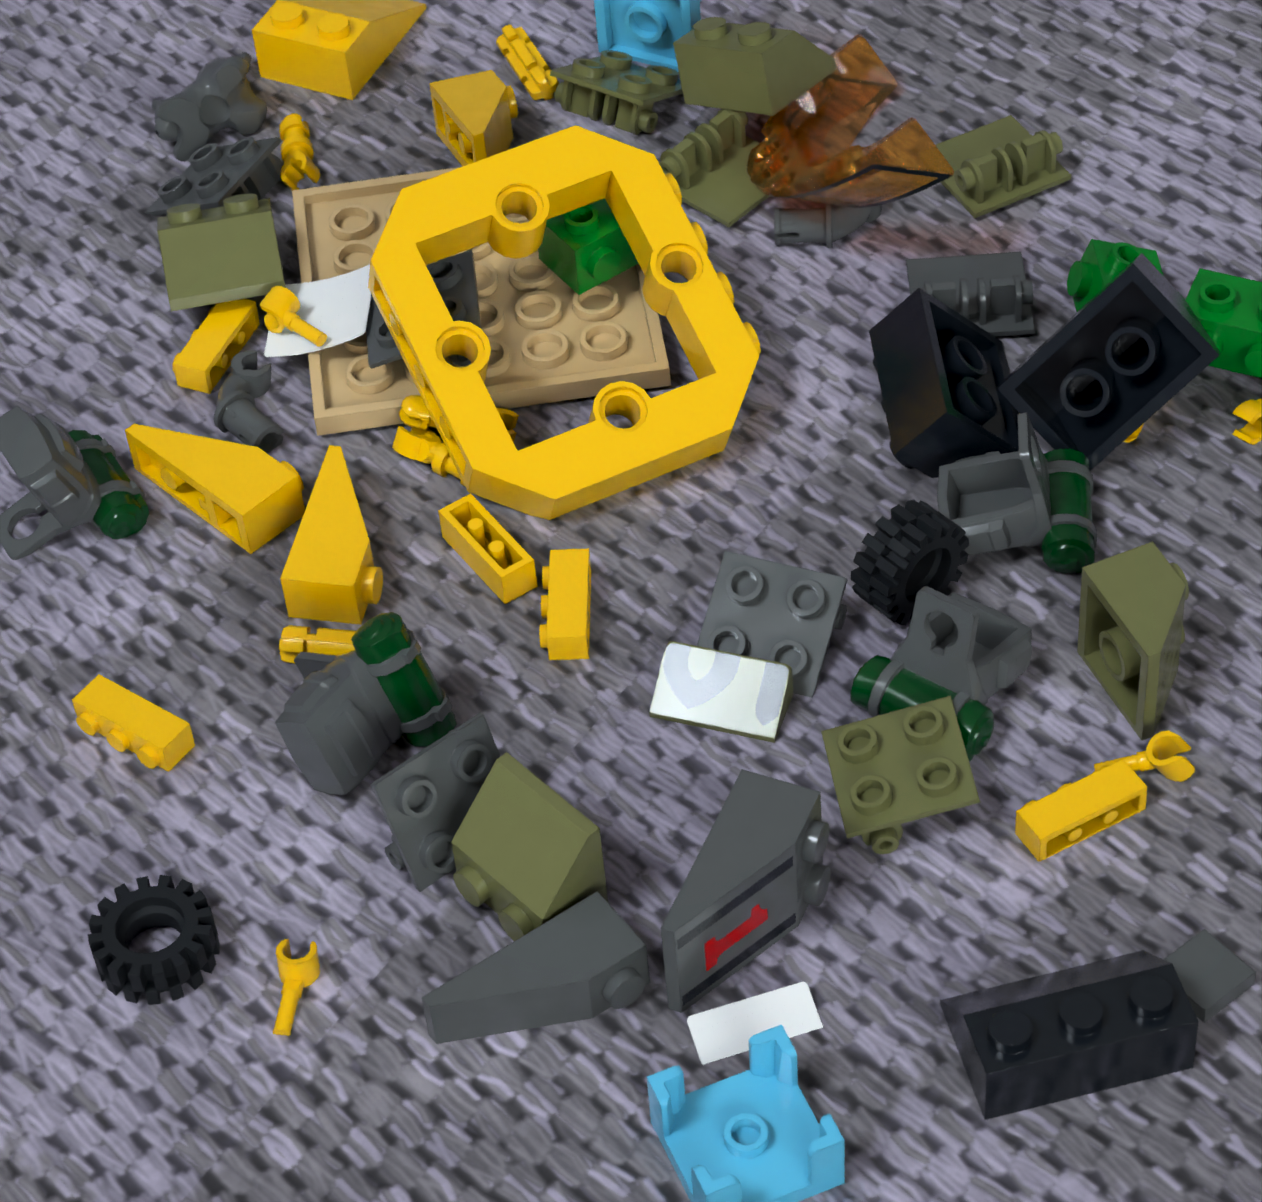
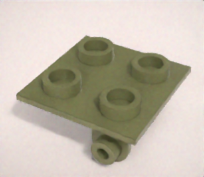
(616, 90)
(1001, 165)
(713, 168)
(899, 770)

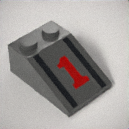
(745, 885)

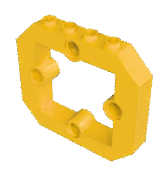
(542, 183)

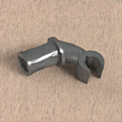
(820, 224)
(237, 407)

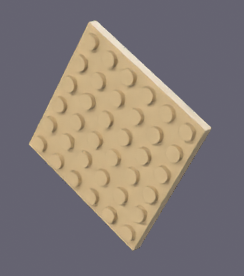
(539, 330)

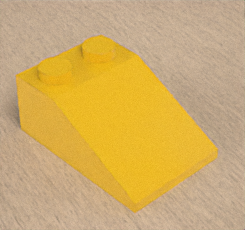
(330, 42)

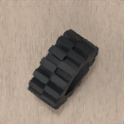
(905, 555)
(161, 969)

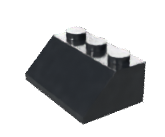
(1111, 364)
(941, 385)
(1073, 1032)

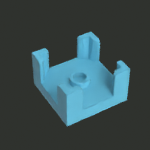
(645, 27)
(748, 1132)

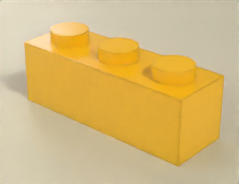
(215, 344)
(488, 548)
(566, 604)
(132, 723)
(1080, 809)

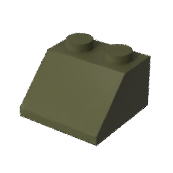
(747, 66)
(219, 252)
(1133, 630)
(525, 850)

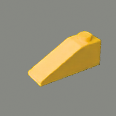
(474, 115)
(221, 481)
(331, 558)

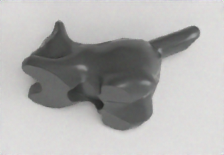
(212, 103)

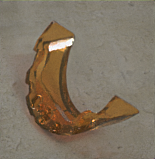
(811, 138)

